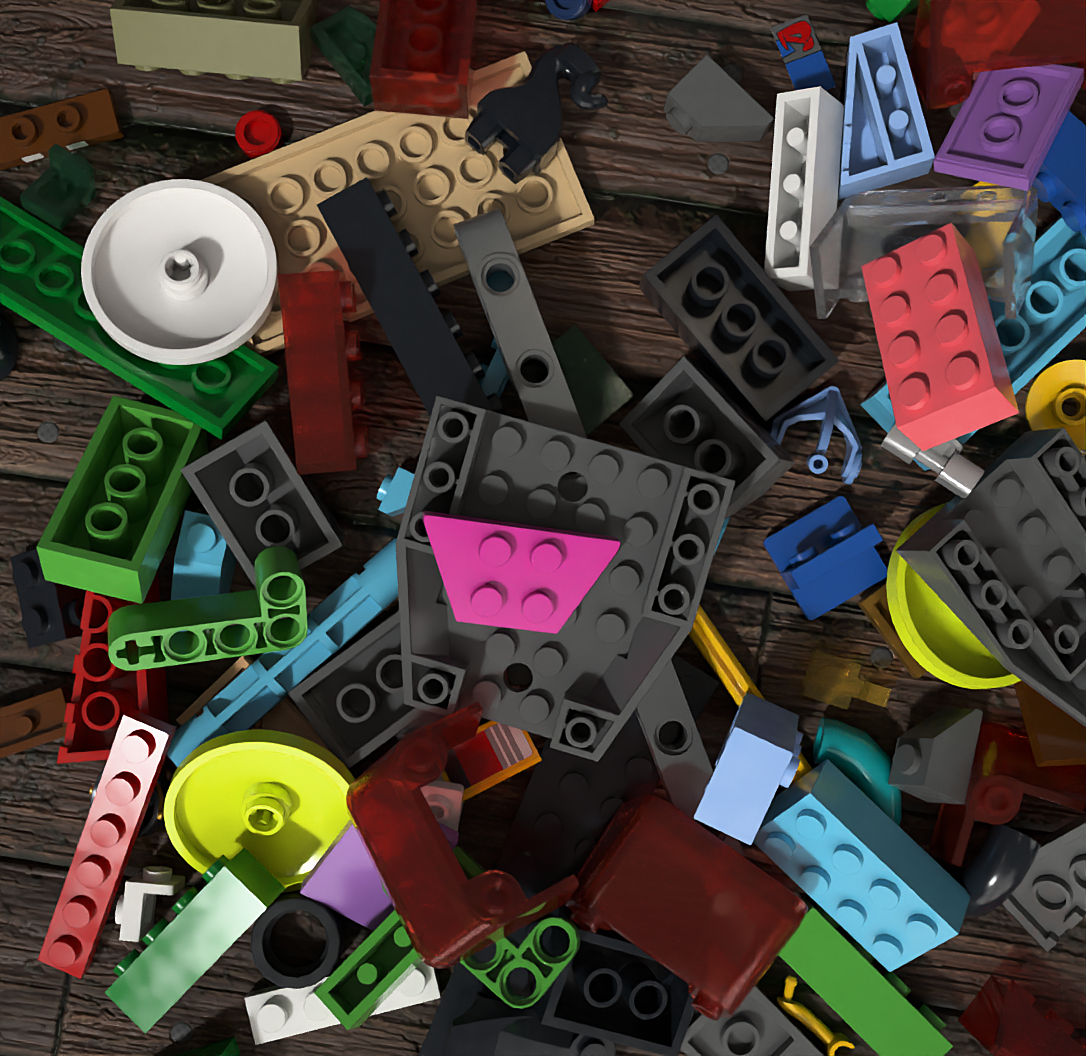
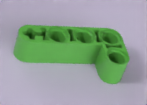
(149, 635)
(529, 955)

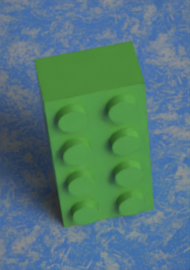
(122, 501)

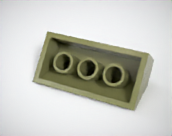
(216, 36)

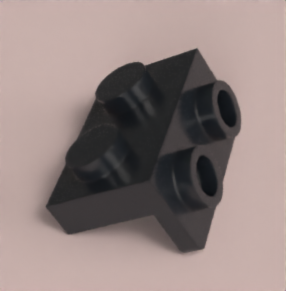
(48, 609)

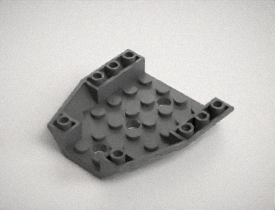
(623, 627)

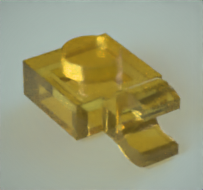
(836, 682)

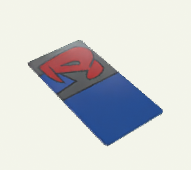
(802, 54)

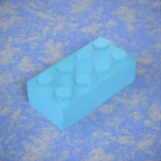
(861, 867)

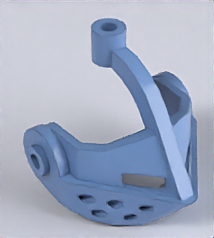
(831, 409)

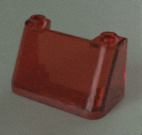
(686, 902)

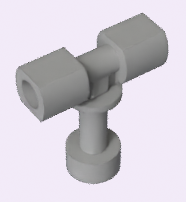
(954, 470)

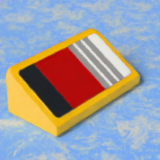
(490, 758)

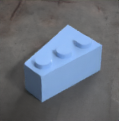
(882, 116)
(751, 765)

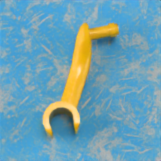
(811, 1021)

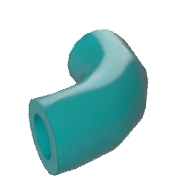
(860, 761)

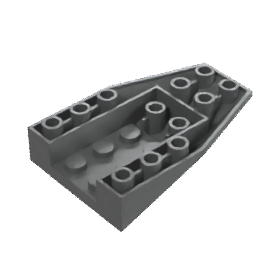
(1017, 564)

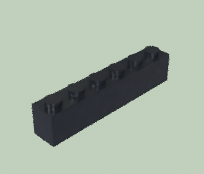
(404, 298)

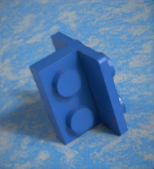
(826, 557)

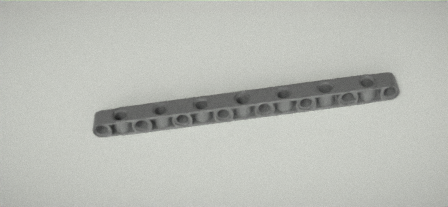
(524, 338)

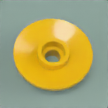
(1049, 392)

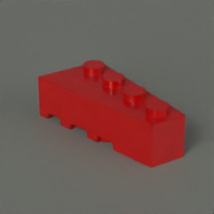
(103, 690)

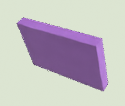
(1009, 124)
(348, 881)

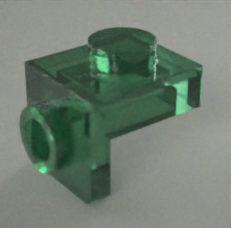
(61, 189)

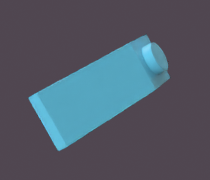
(201, 560)

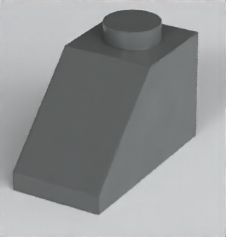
(715, 107)
(937, 756)

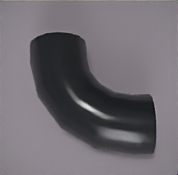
(996, 869)

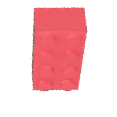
(938, 339)

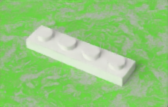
(286, 1012)

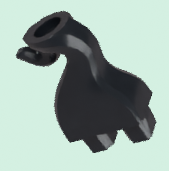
(530, 114)

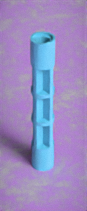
(278, 672)

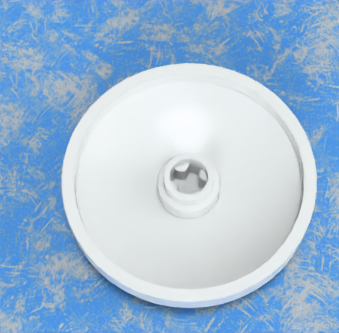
(180, 271)

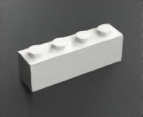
(802, 182)

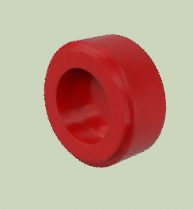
(259, 133)

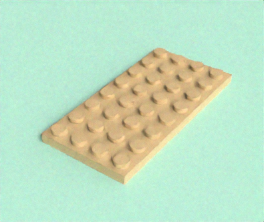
(426, 174)

